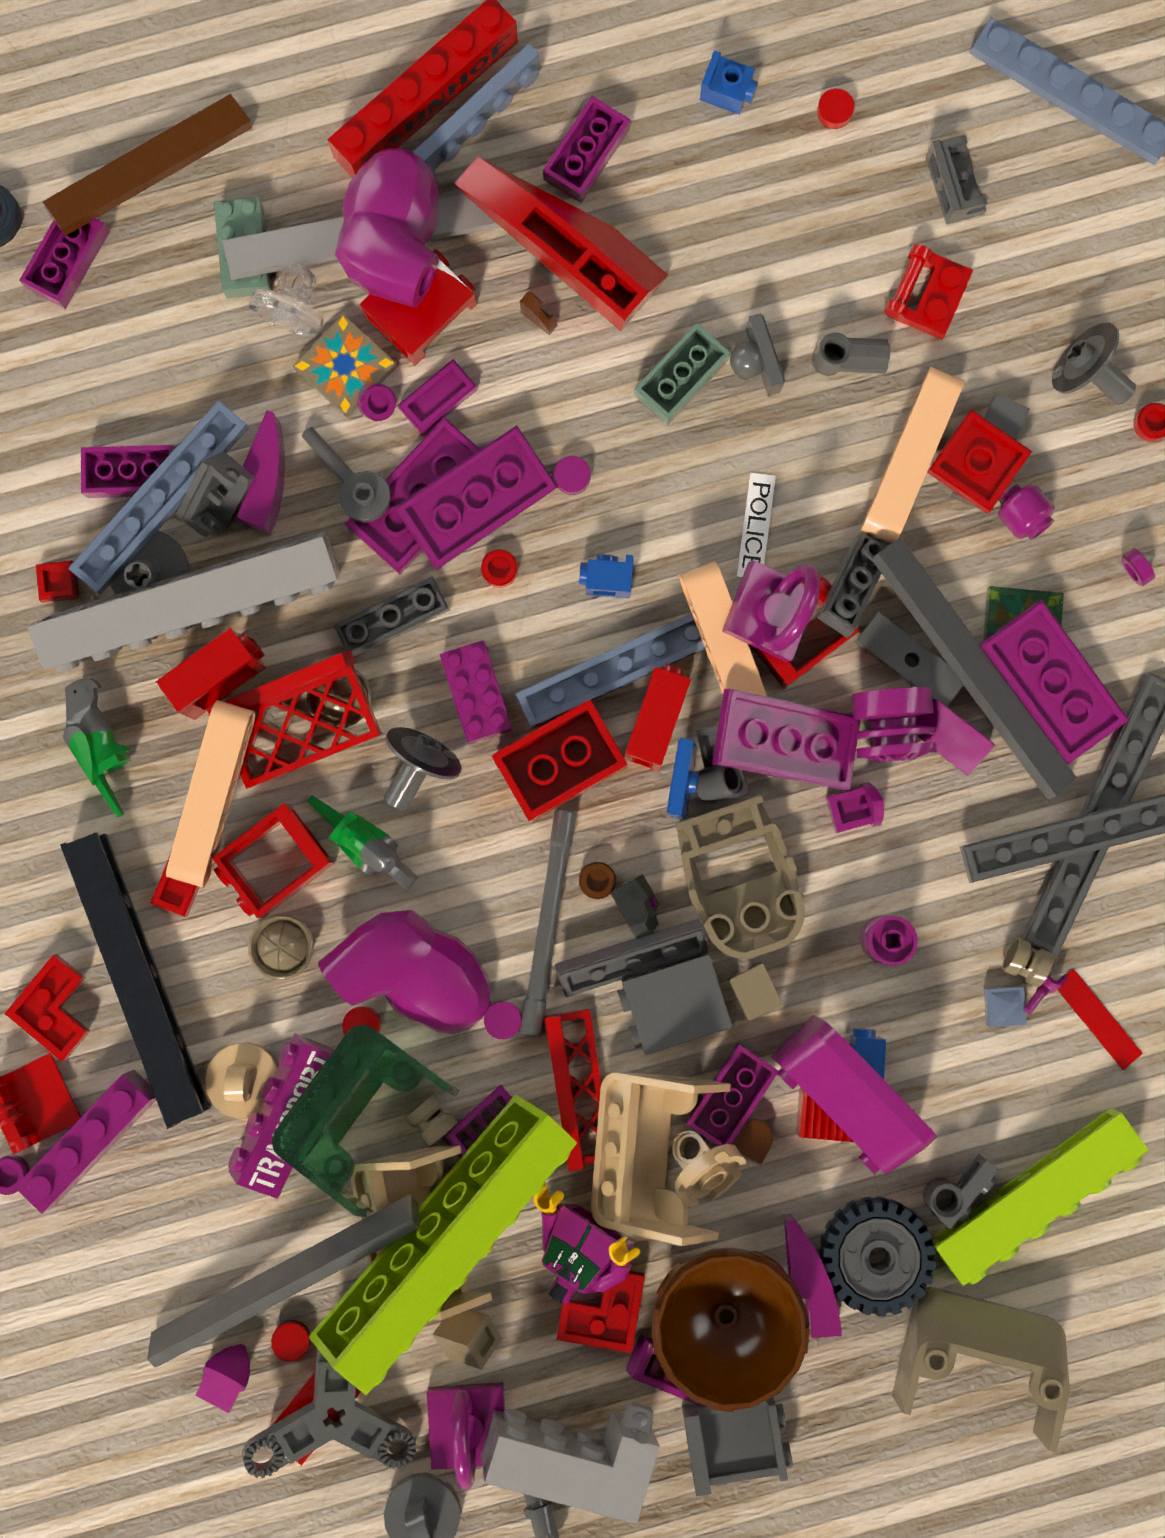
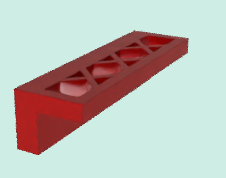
(563, 1080)

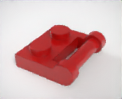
(939, 297)

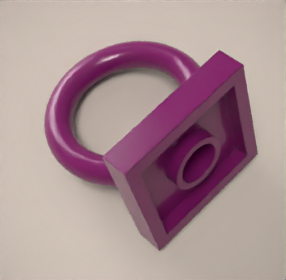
(773, 608)
(459, 1426)

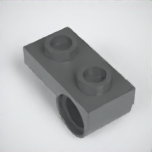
(715, 781)
(974, 1181)

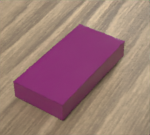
(437, 397)

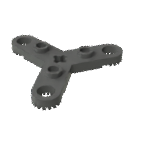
(310, 1428)

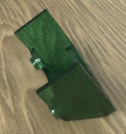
(335, 1099)

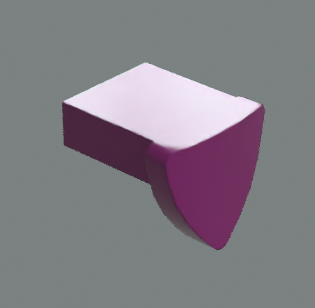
(856, 808)
(225, 1377)

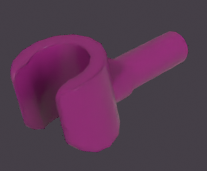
(1048, 986)

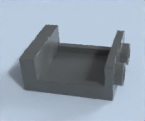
(675, 1004)
(736, 1444)

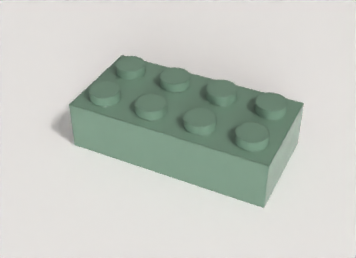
(235, 220)
(682, 373)

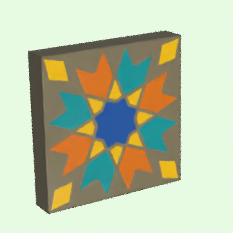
(343, 364)

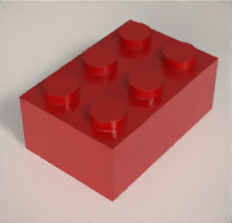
(559, 761)

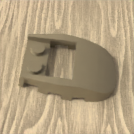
(754, 914)

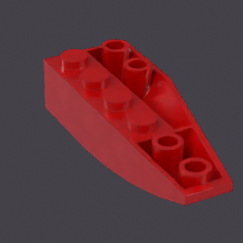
(568, 241)

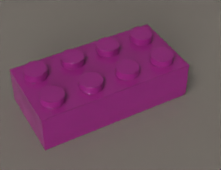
(586, 149)
(63, 261)
(119, 469)
(476, 692)
(723, 1114)

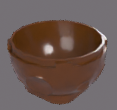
(735, 1359)

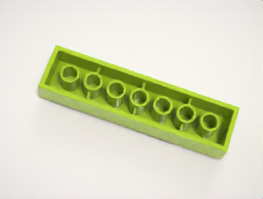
(455, 1231)

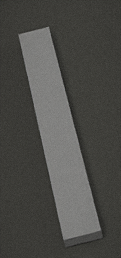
(318, 240)

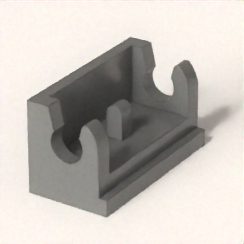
(954, 180)
(215, 494)

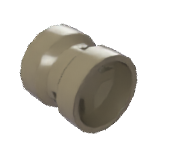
(1028, 962)
(437, 1126)

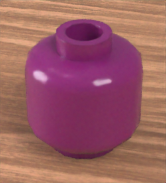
(1026, 511)

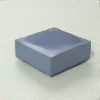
(1005, 1006)

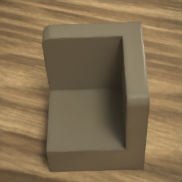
(755, 992)
(468, 1338)

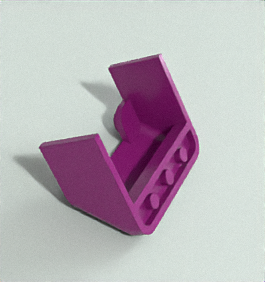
(852, 1095)

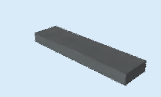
(631, 958)

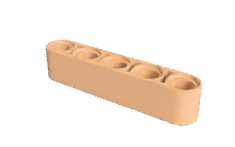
(912, 455)
(710, 607)
(210, 793)

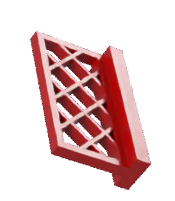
(292, 687)

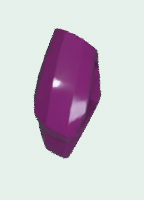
(386, 225)
(415, 967)

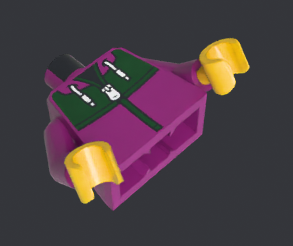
(579, 1249)

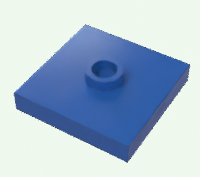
(683, 779)

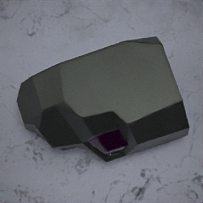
(637, 906)

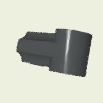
(855, 355)

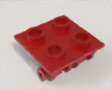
(35, 1104)

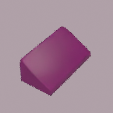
(955, 738)

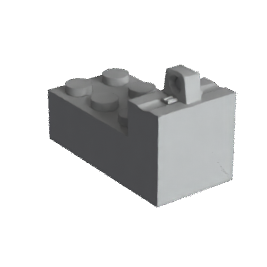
(572, 1466)

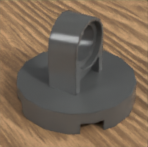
(422, 1508)

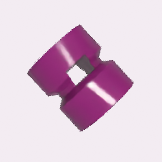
(889, 940)

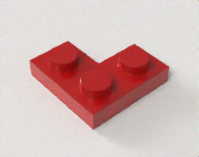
(40, 1008)
(608, 1324)

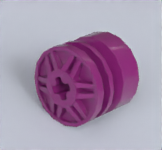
(894, 723)

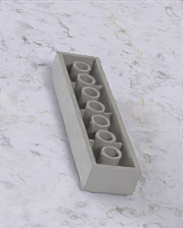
(185, 600)

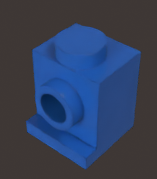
(724, 94)
(607, 576)
(870, 1048)

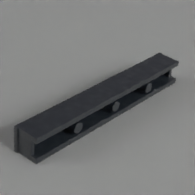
(135, 978)

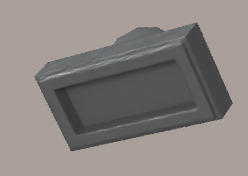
(758, 356)

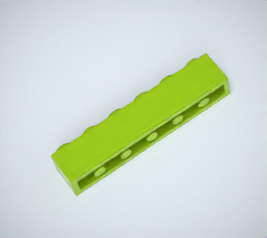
(1039, 1196)

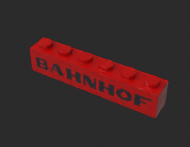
(426, 86)

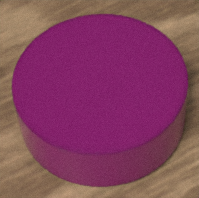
(376, 401)
(572, 475)
(1138, 567)
(502, 1020)
(12, 1171)

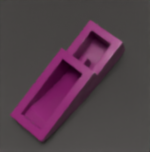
(267, 464)
(811, 1281)

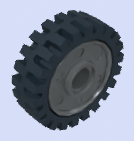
(901, 1274)

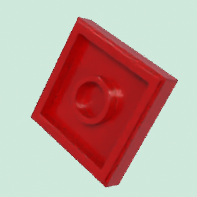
(979, 461)

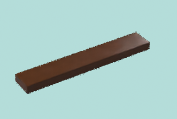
(147, 164)

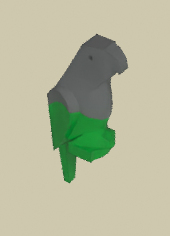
(93, 738)
(365, 844)

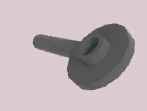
(363, 494)

